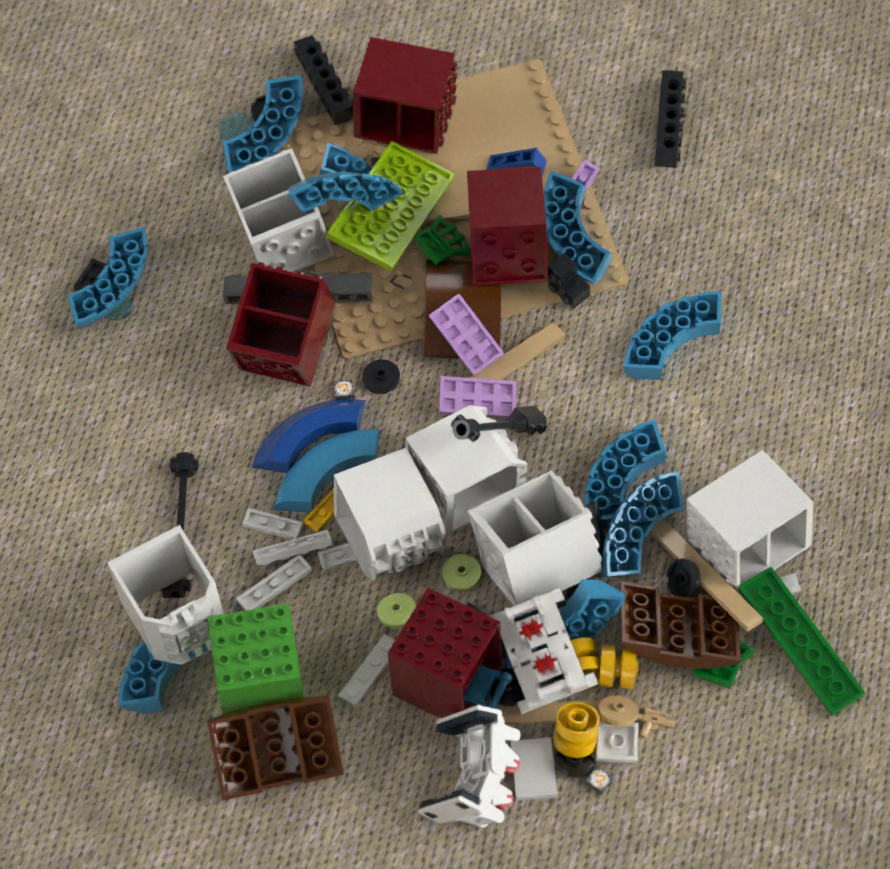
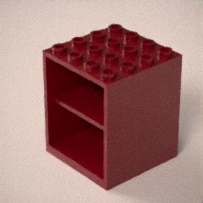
(404, 95)
(507, 226)
(281, 324)
(441, 653)

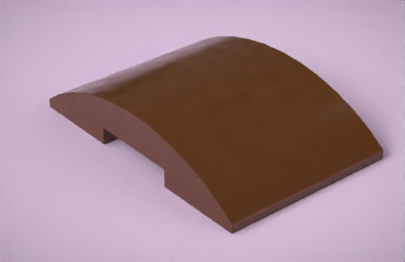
(443, 284)
(678, 629)
(275, 745)

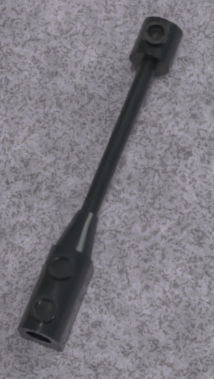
(521, 420)
(182, 466)

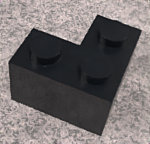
(566, 283)

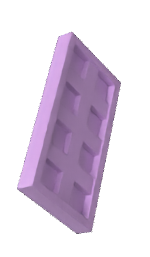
(466, 334)
(495, 395)

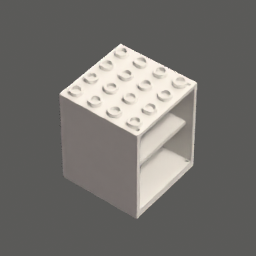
(271, 218)
(749, 520)
(536, 539)

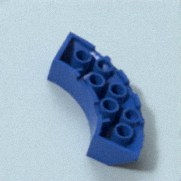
(304, 428)

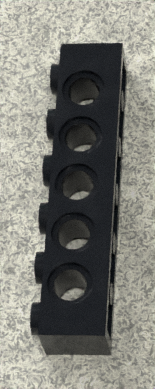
(323, 79)
(669, 119)

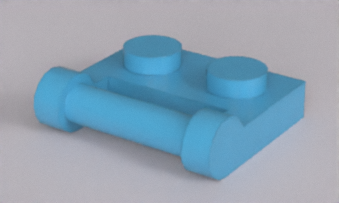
(481, 687)

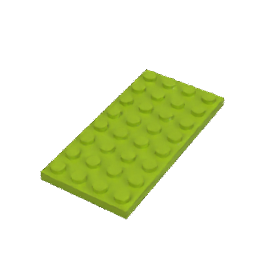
(389, 229)

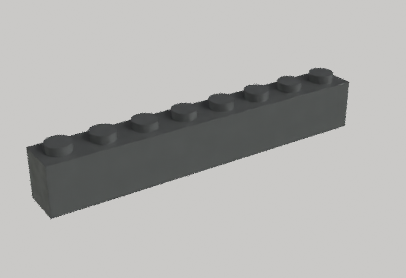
(343, 287)

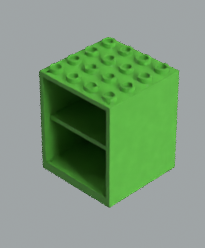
(255, 657)

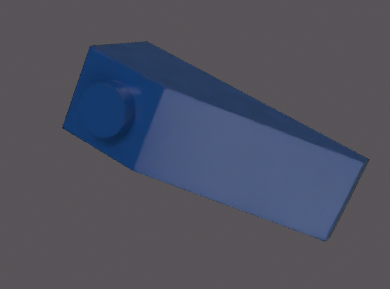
(517, 159)

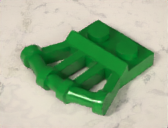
(436, 247)
(725, 675)

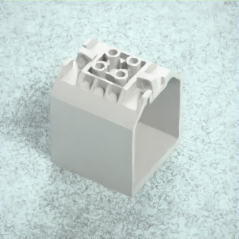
(464, 470)
(387, 514)
(154, 568)

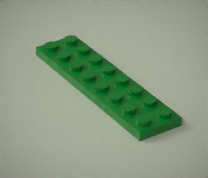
(801, 641)

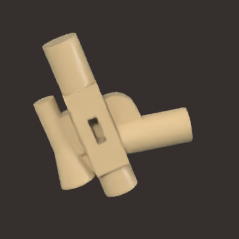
(652, 720)

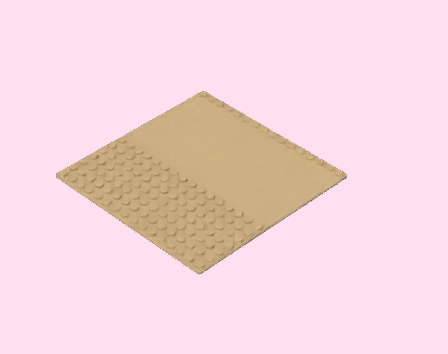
(491, 116)

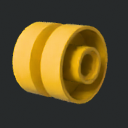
(587, 656)
(623, 667)
(576, 729)

